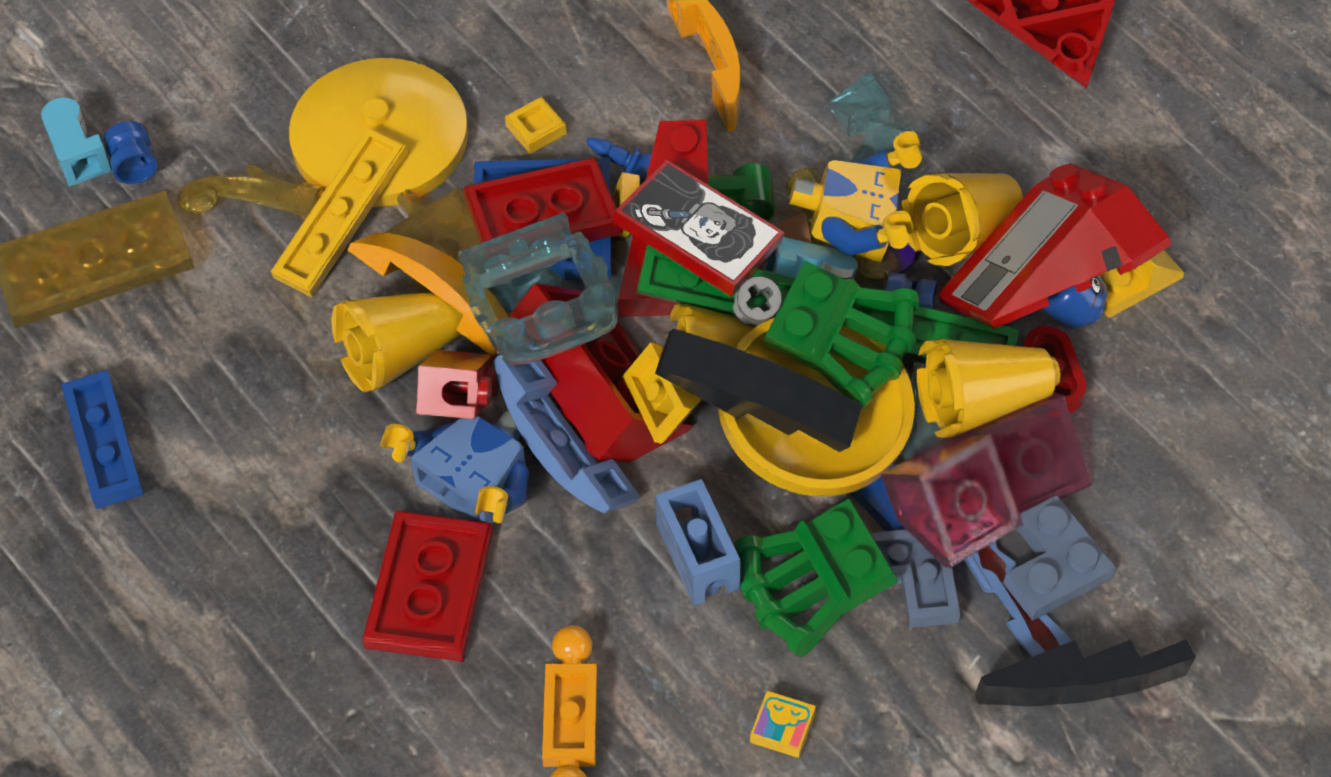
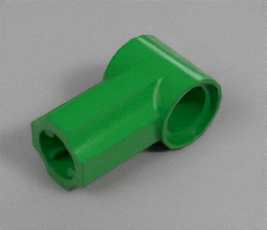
(750, 187)

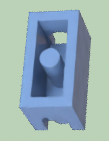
(698, 544)

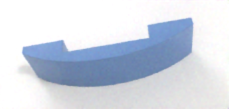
(556, 443)

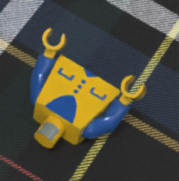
(859, 201)

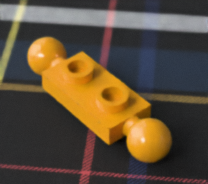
(570, 705)

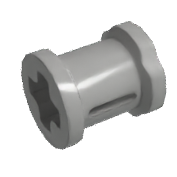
(756, 287)

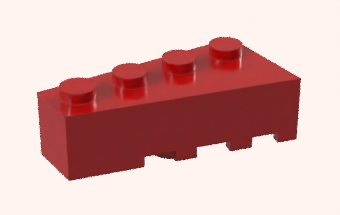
(686, 147)

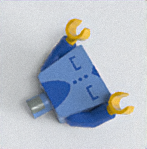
(466, 464)

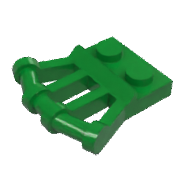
(818, 309)
(842, 556)

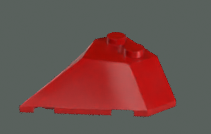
(1059, 30)

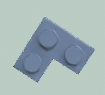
(1066, 562)
(925, 582)

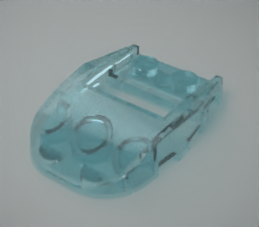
(555, 324)

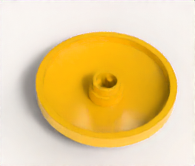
(392, 98)
(804, 463)

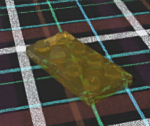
(92, 258)

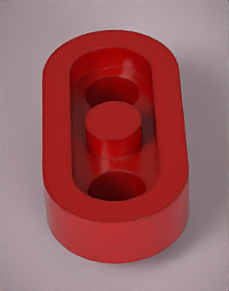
(1060, 347)

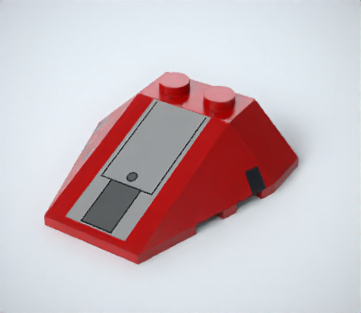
(1054, 240)

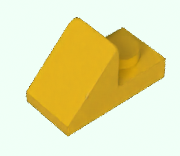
(1139, 283)
(658, 400)

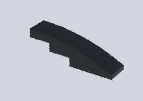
(756, 386)
(1068, 677)

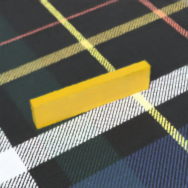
(339, 212)

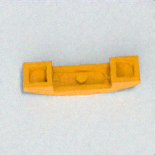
(702, 18)
(430, 268)

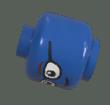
(1078, 309)

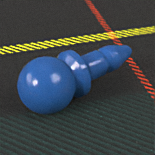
(634, 162)

